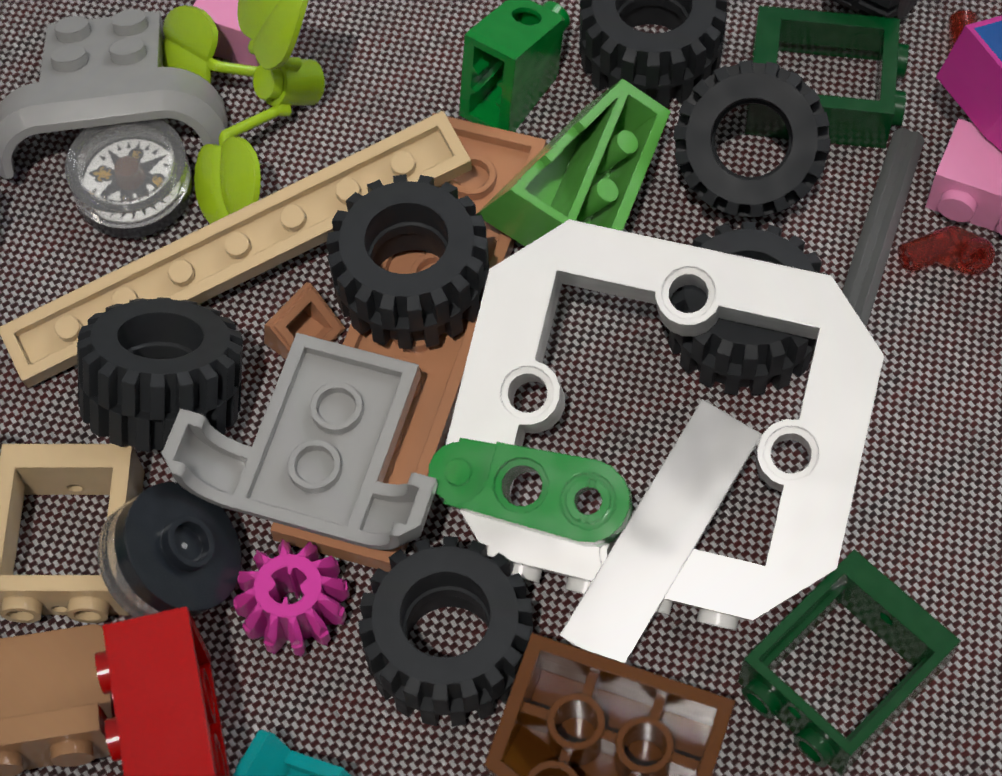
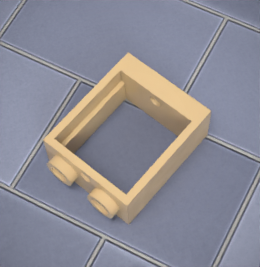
(59, 471)

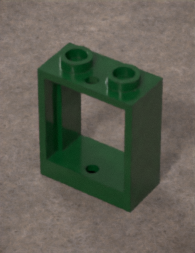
(837, 35)
(884, 611)

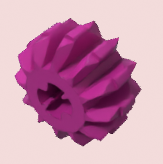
(297, 621)

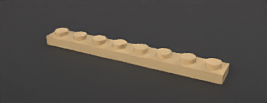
(235, 245)

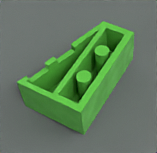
(585, 170)

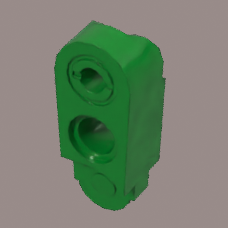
(479, 477)

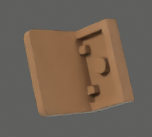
(52, 700)

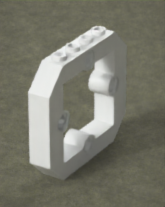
(831, 424)

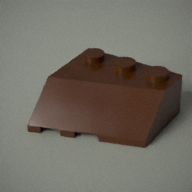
(603, 719)

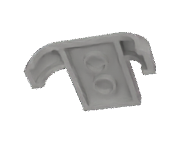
(106, 76)
(316, 450)

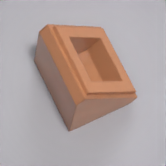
(301, 314)

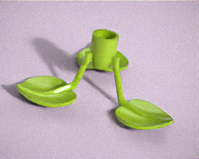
(229, 172)

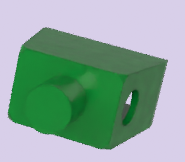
(511, 62)

